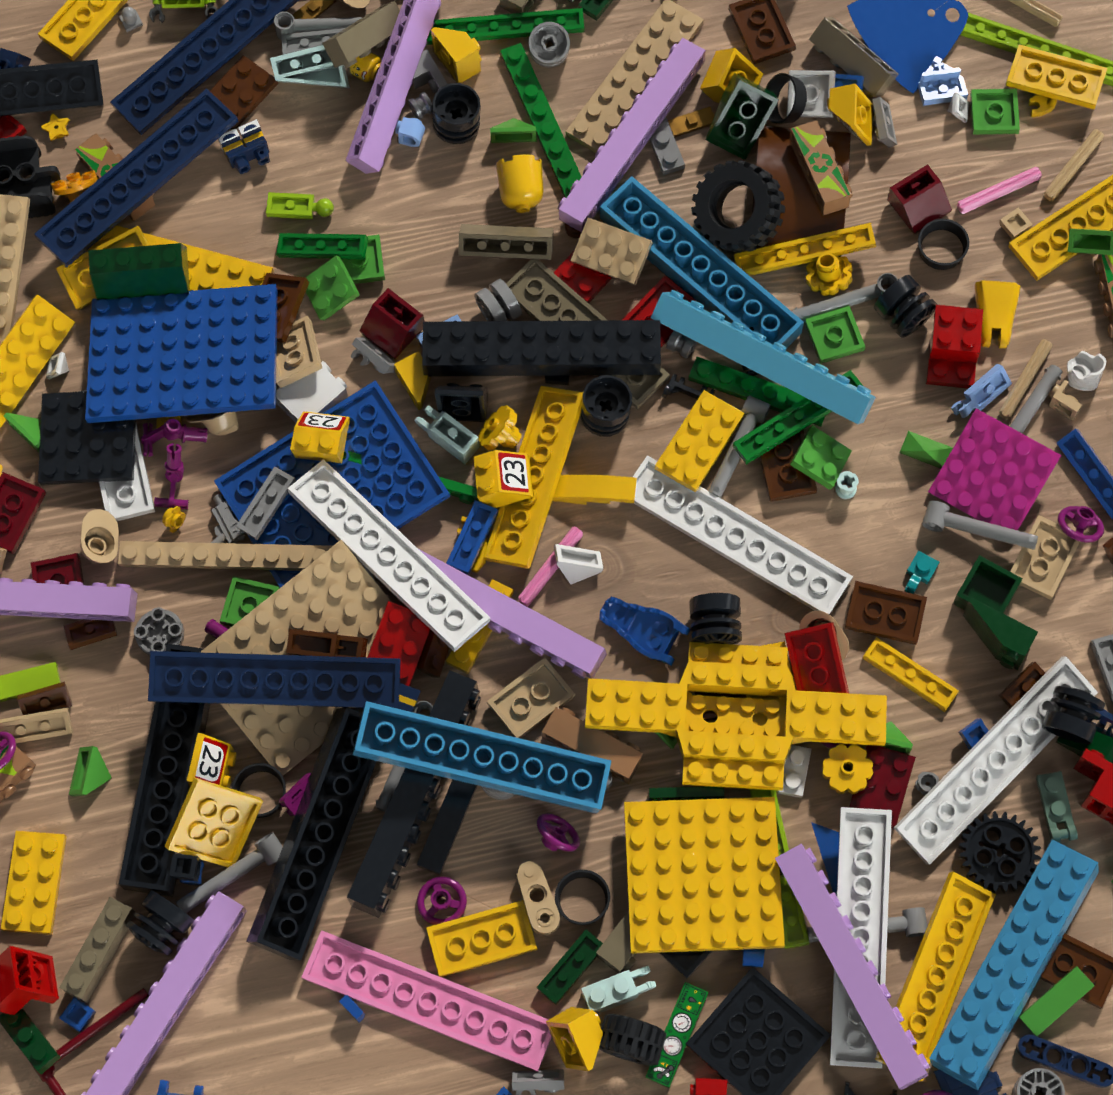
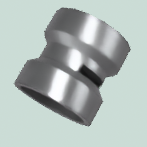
(681, 344)

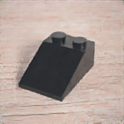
(463, 402)

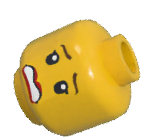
(366, 67)

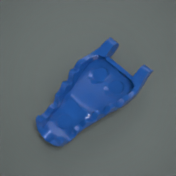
(646, 629)

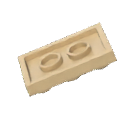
(611, 251)
(298, 355)
(1046, 564)
(531, 698)

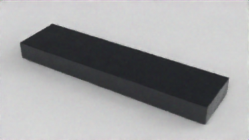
(446, 826)

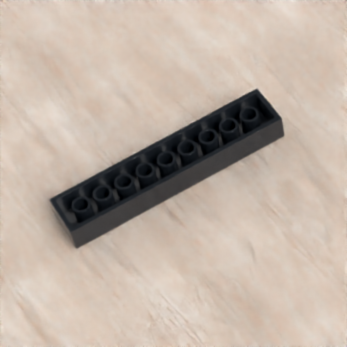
(541, 348)
(161, 792)
(408, 809)
(314, 842)

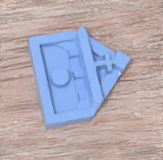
(940, 83)

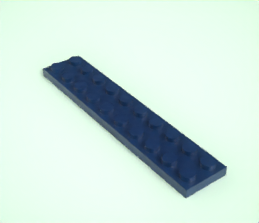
(195, 60)
(136, 178)
(273, 679)

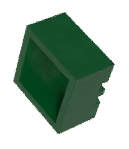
(989, 585)

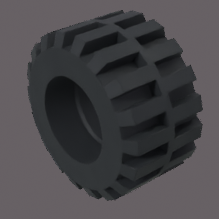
(632, 1039)

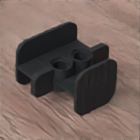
(19, 159)

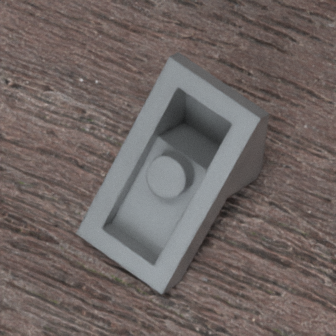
(428, 73)

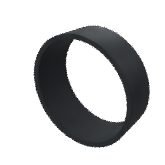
(775, 86)
(947, 225)
(254, 768)
(582, 874)

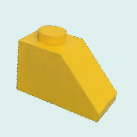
(412, 378)

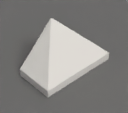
(577, 562)

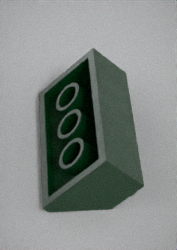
(139, 271)

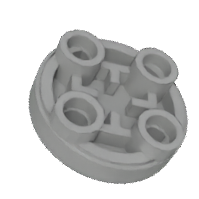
(157, 630)

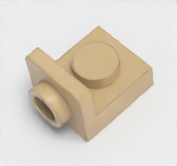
(1063, 403)

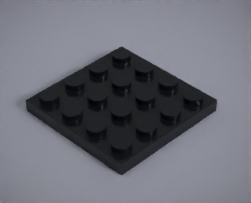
(81, 450)
(757, 1038)

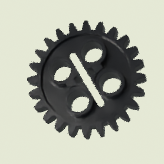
(1007, 831)

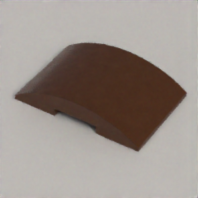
(802, 212)

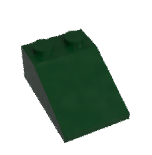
(741, 116)
(1001, 634)

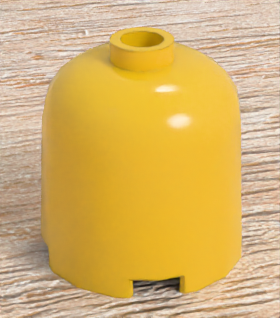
(520, 182)

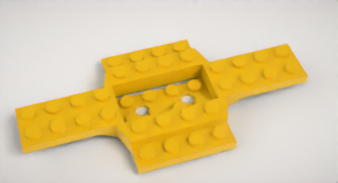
(733, 748)

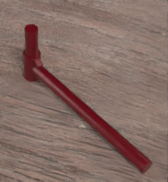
(48, 1075)

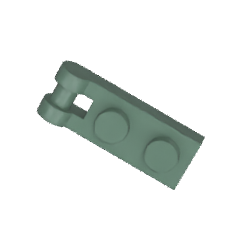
(1056, 806)

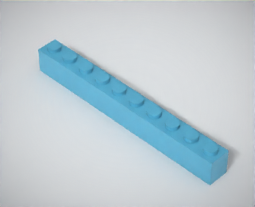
(763, 357)

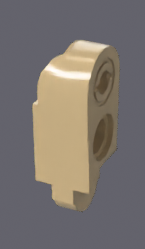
(530, 880)

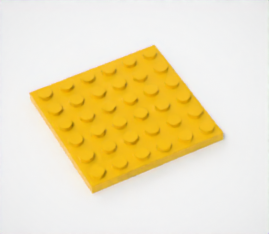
(703, 875)

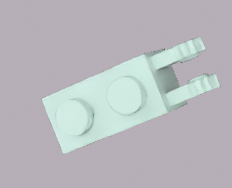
(450, 434)
(615, 990)

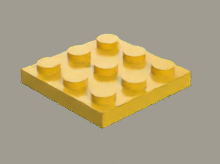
(213, 823)

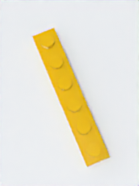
(806, 249)

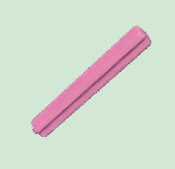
(999, 190)
(547, 569)

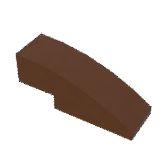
(325, 644)

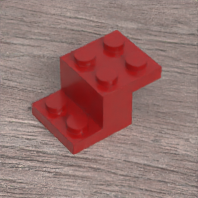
(954, 346)
(1100, 797)
(25, 977)

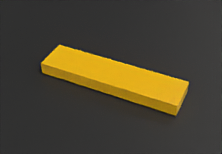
(910, 674)

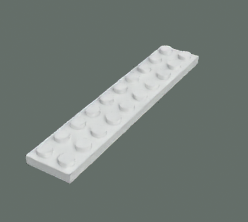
(741, 539)
(389, 555)
(987, 766)
(864, 899)

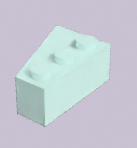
(309, 68)

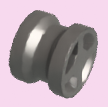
(421, 106)

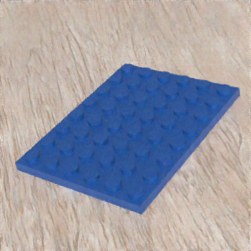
(182, 354)
(391, 477)

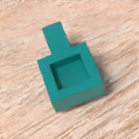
(920, 570)

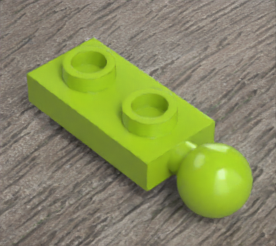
(297, 206)

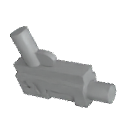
(227, 523)

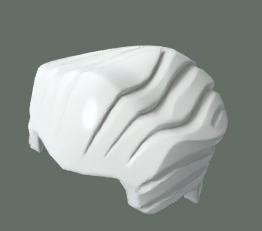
(1085, 371)

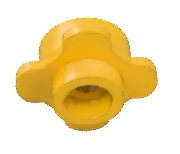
(173, 518)

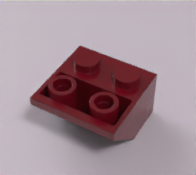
(919, 199)
(392, 323)

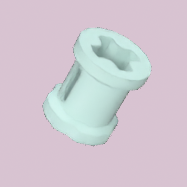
(850, 479)

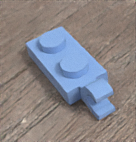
(983, 391)

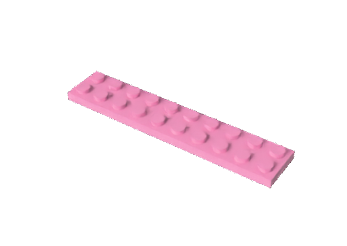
(428, 1000)

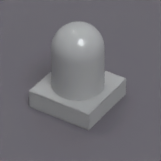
(130, 19)

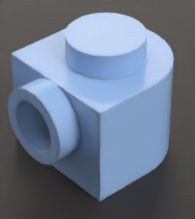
(410, 131)

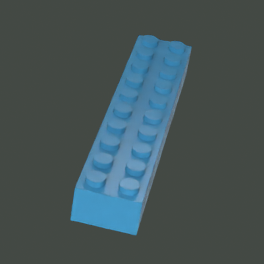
(699, 265)
(482, 757)
(1014, 964)

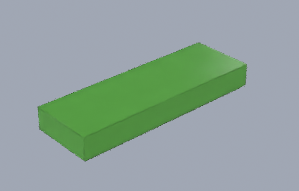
(1056, 1001)

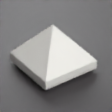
(959, 107)
(57, 366)

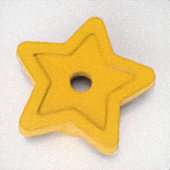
(57, 133)

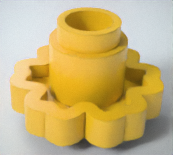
(829, 274)
(500, 429)
(852, 758)

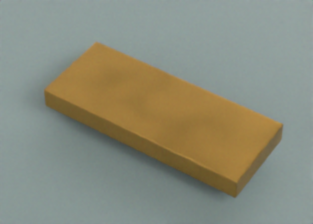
(313, 9)
(691, 121)

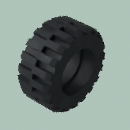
(711, 198)

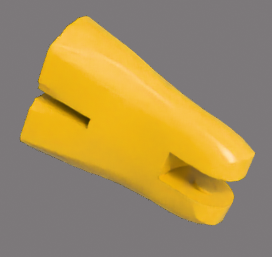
(999, 308)

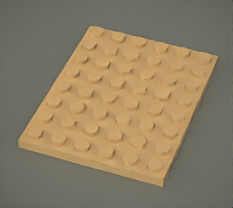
(325, 597)

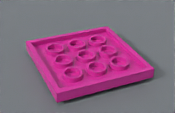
(994, 472)

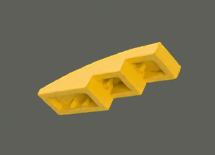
(595, 488)

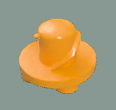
(74, 185)

